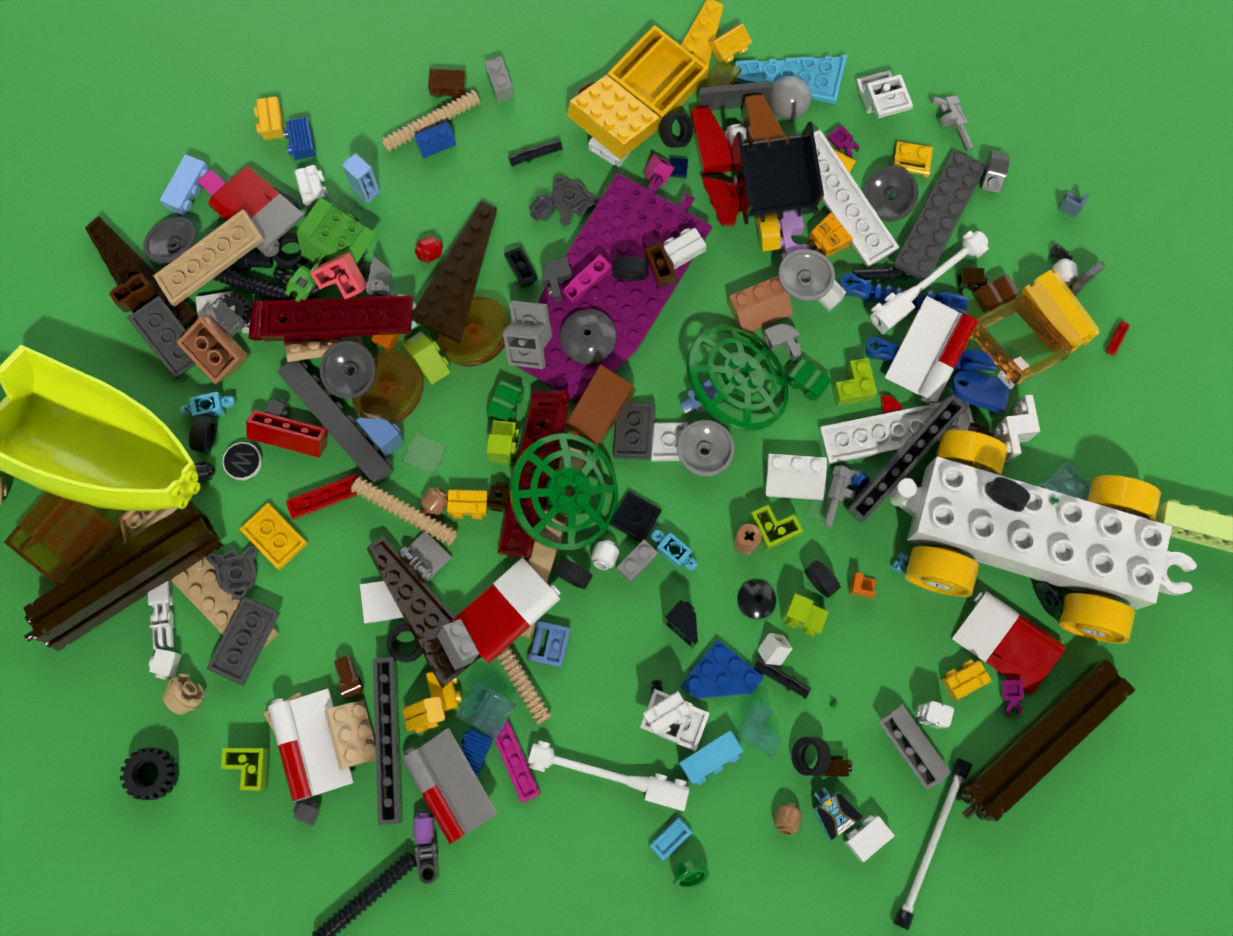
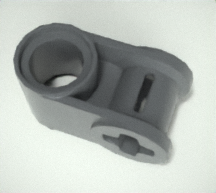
(427, 861)

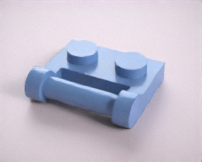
(555, 645)

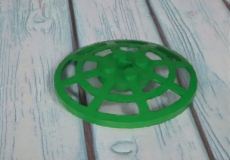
(735, 380)
(556, 494)

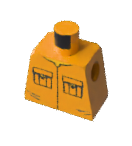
(829, 237)

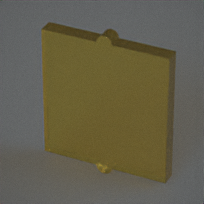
(722, 75)

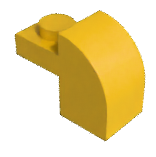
(769, 232)

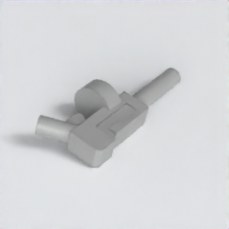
(953, 117)
(839, 492)

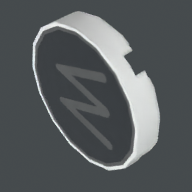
(242, 461)

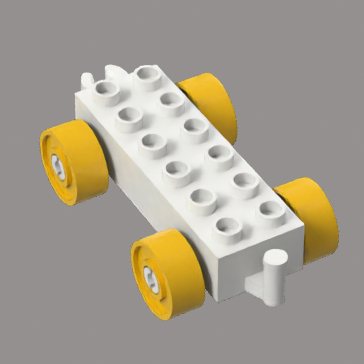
(1094, 546)

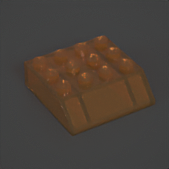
(62, 537)

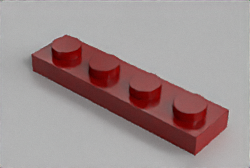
(321, 497)

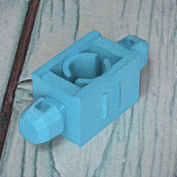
(216, 409)
(658, 537)

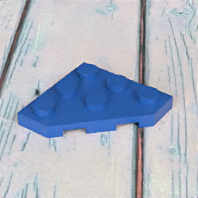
(721, 675)

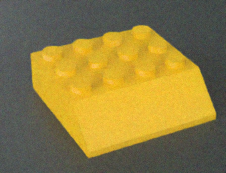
(660, 72)
(613, 116)

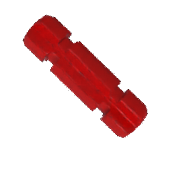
(1117, 338)

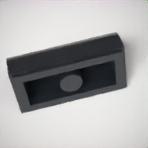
(521, 267)

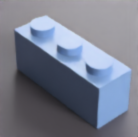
(361, 178)
(184, 185)

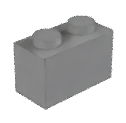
(499, 79)
(637, 561)
(457, 644)

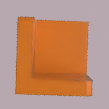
(386, 341)
(862, 586)

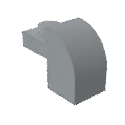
(783, 336)

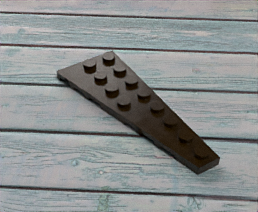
(125, 263)
(451, 292)
(419, 607)

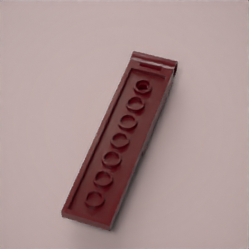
(330, 318)
(545, 417)

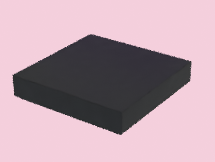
(635, 517)

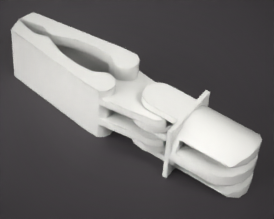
(162, 632)

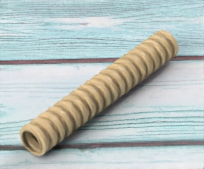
(435, 118)
(404, 511)
(523, 686)

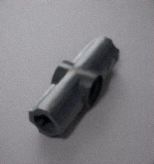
(254, 259)

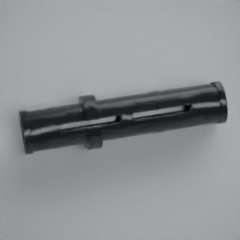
(532, 153)
(880, 274)
(782, 678)

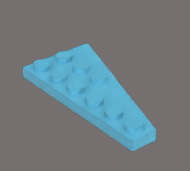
(820, 74)

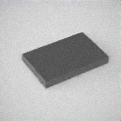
(635, 432)

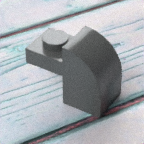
(996, 169)
(554, 273)

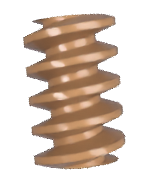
(747, 531)

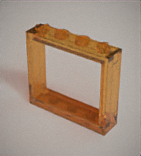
(1038, 324)

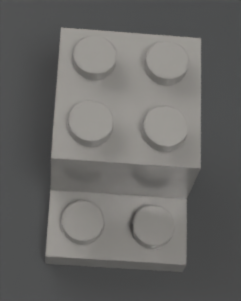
(527, 334)

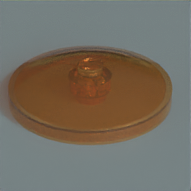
(482, 334)
(394, 390)

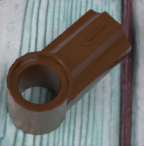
(350, 682)

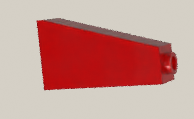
(711, 143)

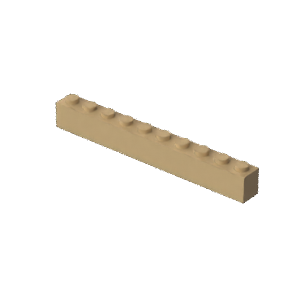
(543, 557)

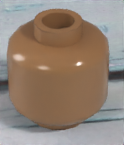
(434, 501)
(788, 819)

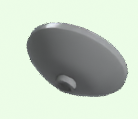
(807, 266)
(708, 436)

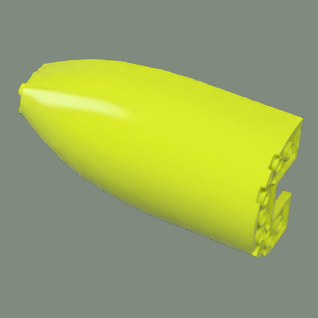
(87, 439)

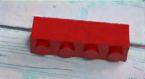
(286, 433)

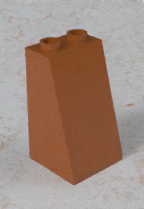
(760, 120)
(600, 406)

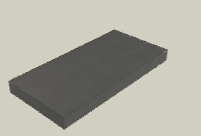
(732, 95)
(161, 332)
(243, 641)

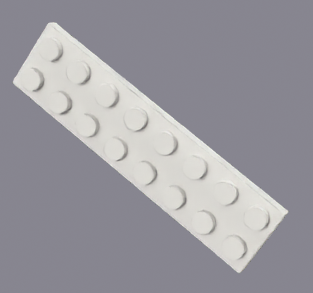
(851, 207)
(880, 433)

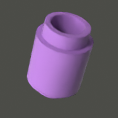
(423, 828)

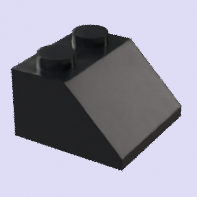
(683, 622)

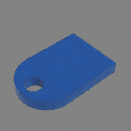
(981, 390)

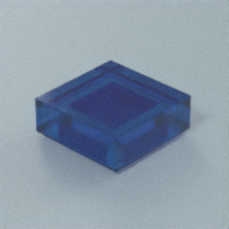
(680, 167)

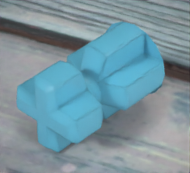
(899, 566)

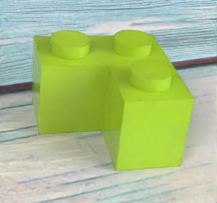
(425, 354)
(859, 386)
(502, 443)
(775, 532)
(804, 615)
(251, 762)

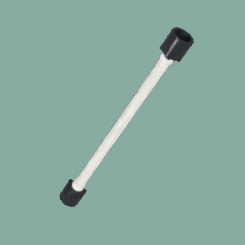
(904, 916)

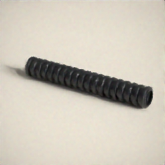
(252, 285)
(367, 896)

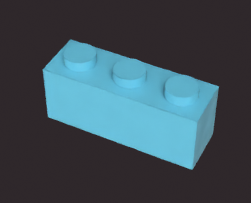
(711, 758)

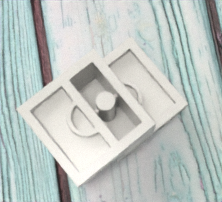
(884, 94)
(1019, 427)
(688, 732)

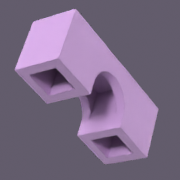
(790, 226)

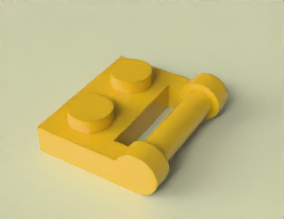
(915, 155)

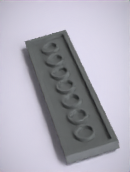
(940, 215)

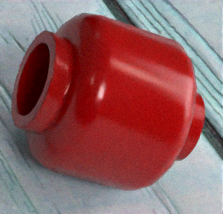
(428, 249)

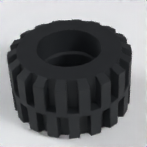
(133, 771)

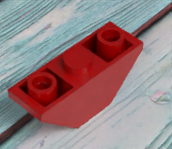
(724, 199)

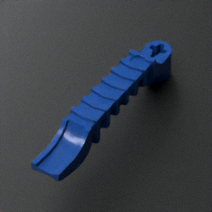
(863, 290)
(968, 361)

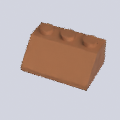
(760, 305)
(212, 349)

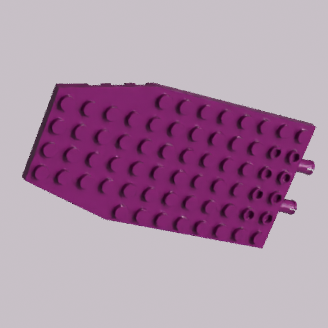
(620, 226)

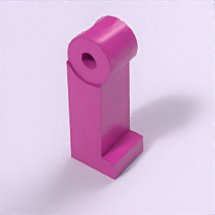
(587, 278)

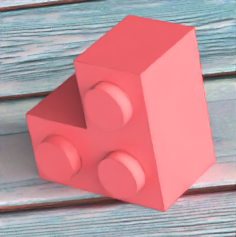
(342, 272)

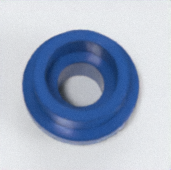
(860, 481)

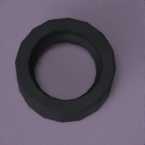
(686, 128)
(288, 264)
(630, 268)
(202, 434)
(1008, 494)
(573, 573)
(822, 578)
(391, 645)
(823, 756)

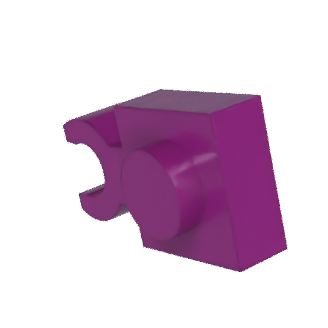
(842, 139)
(1012, 692)

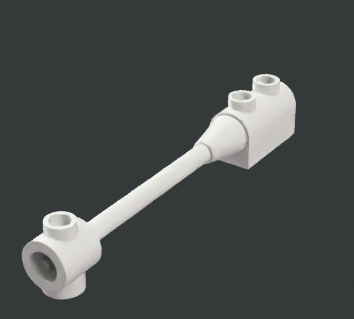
(901, 304)
(656, 788)

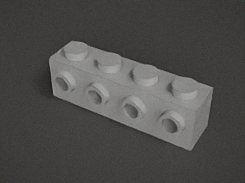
(914, 747)

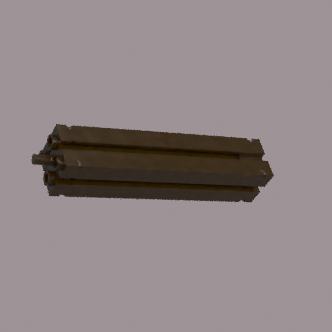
(121, 577)
(1044, 741)

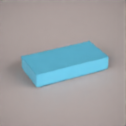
(670, 838)

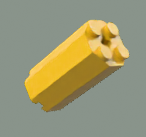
(1062, 308)

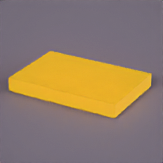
(273, 536)

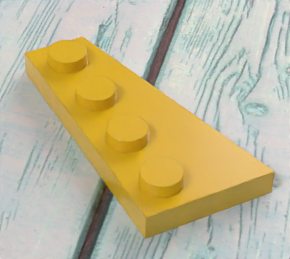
(704, 31)

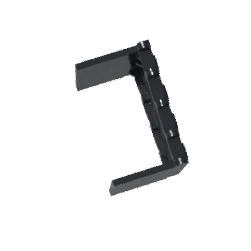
(778, 175)

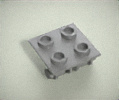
(379, 280)
(425, 556)

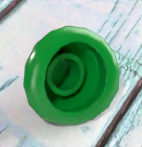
(690, 873)

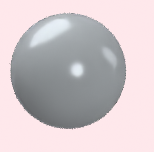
(790, 98)

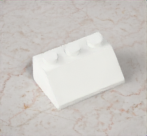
(795, 476)

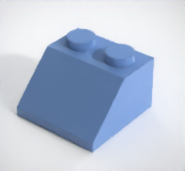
(383, 434)

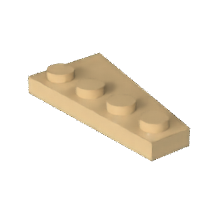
(310, 349)

